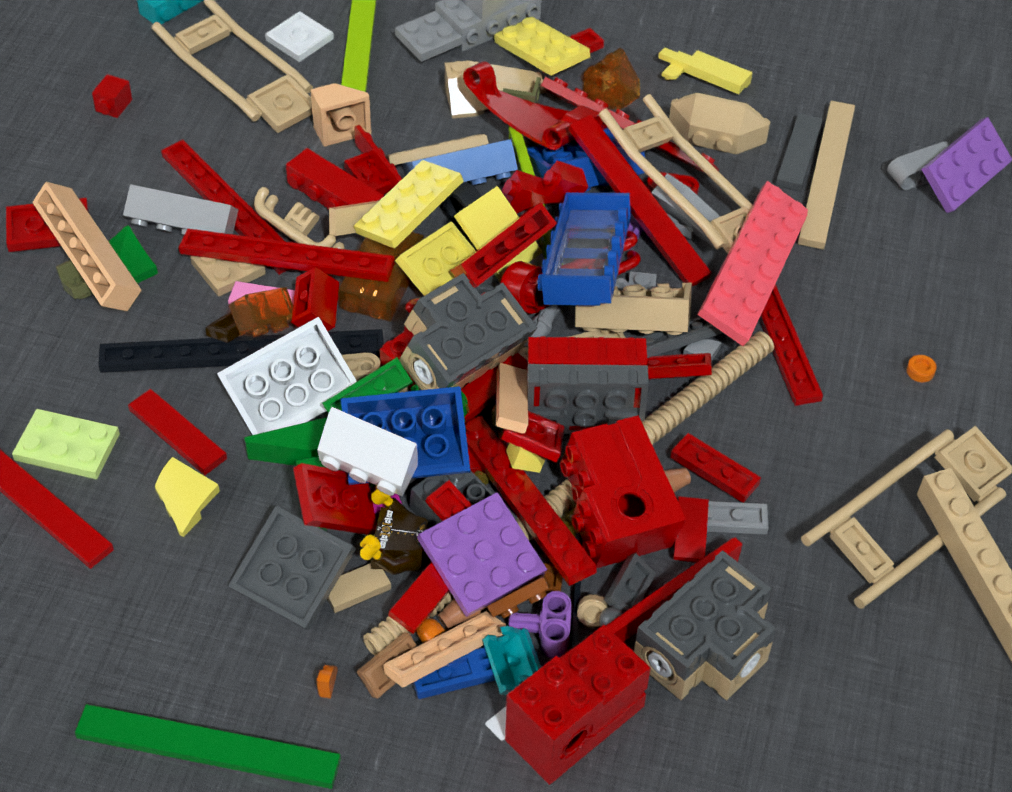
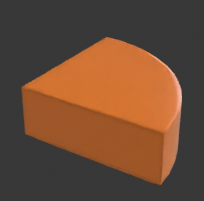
(326, 680)

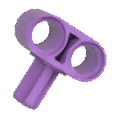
(548, 624)

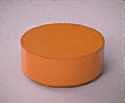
(921, 368)

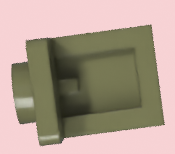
(73, 281)

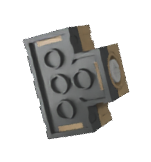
(463, 334)
(709, 631)

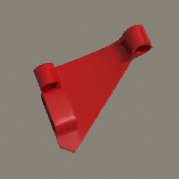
(536, 121)

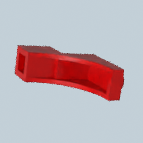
(528, 190)

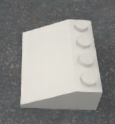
(287, 379)

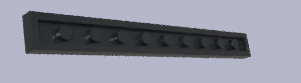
(214, 352)

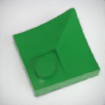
(133, 255)

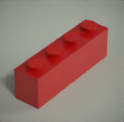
(327, 182)
(505, 245)

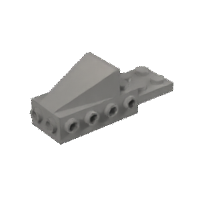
(463, 24)

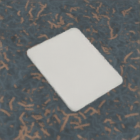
(498, 723)

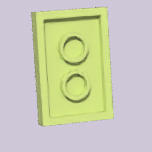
(66, 444)

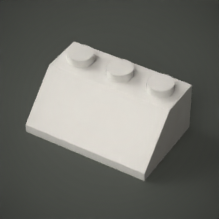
(367, 452)

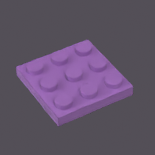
(481, 554)

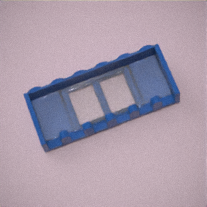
(585, 249)

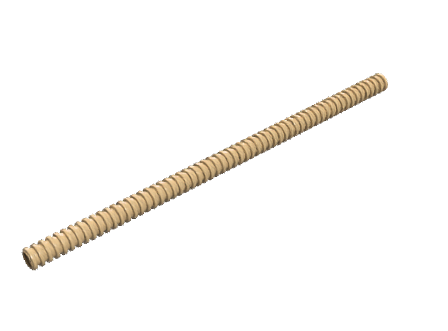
(656, 426)

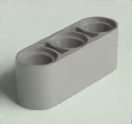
(907, 168)

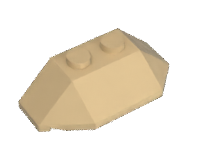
(718, 123)

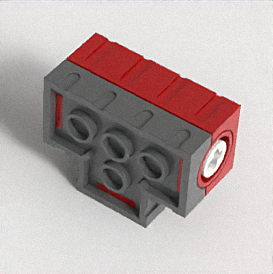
(587, 380)

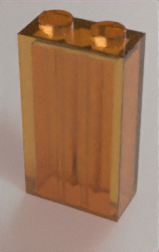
(378, 297)

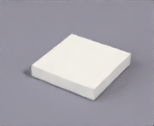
(299, 36)

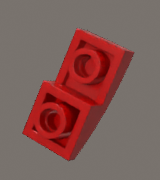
(692, 538)

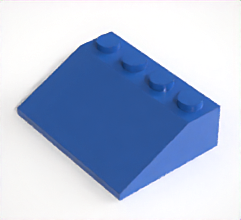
(573, 154)
(425, 417)

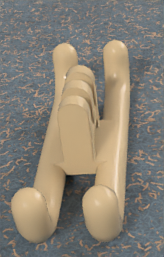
(296, 223)

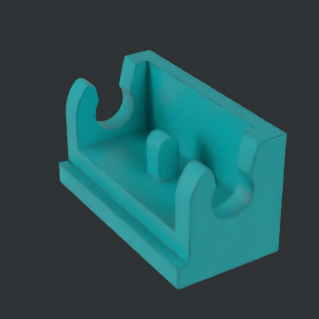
(511, 657)

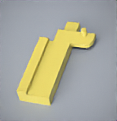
(706, 68)

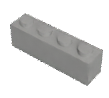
(177, 211)

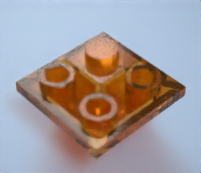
(612, 81)

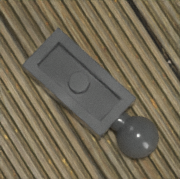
(627, 588)

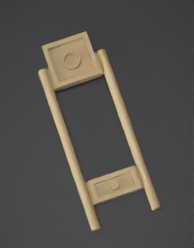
(278, 103)
(659, 131)
(978, 469)

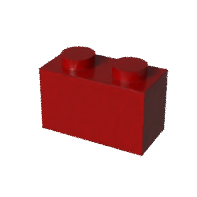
(315, 297)

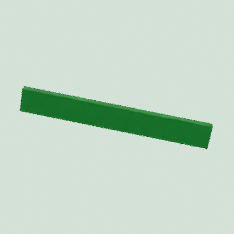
(208, 746)

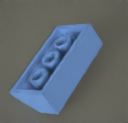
(476, 162)

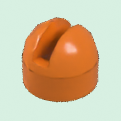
(429, 630)

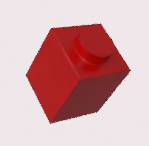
(112, 96)

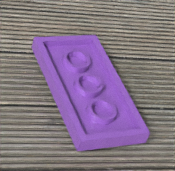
(966, 164)

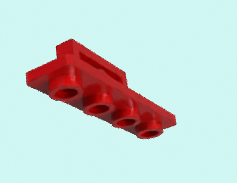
(371, 165)

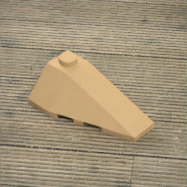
(465, 103)

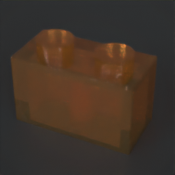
(262, 311)

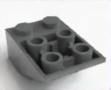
(466, 483)

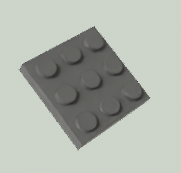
(292, 567)

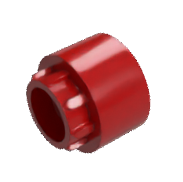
(522, 282)

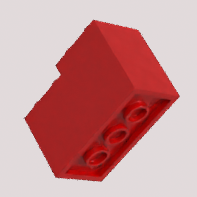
(620, 492)
(575, 703)

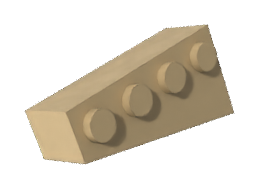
(640, 310)

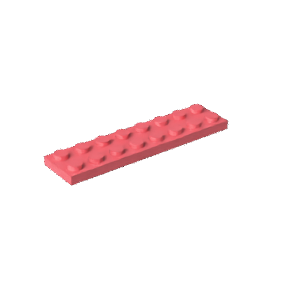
(753, 264)

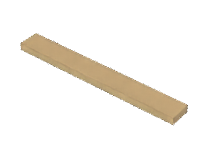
(826, 175)

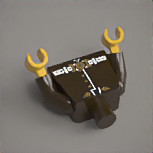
(395, 538)

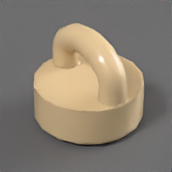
(589, 610)

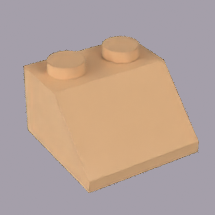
(338, 111)

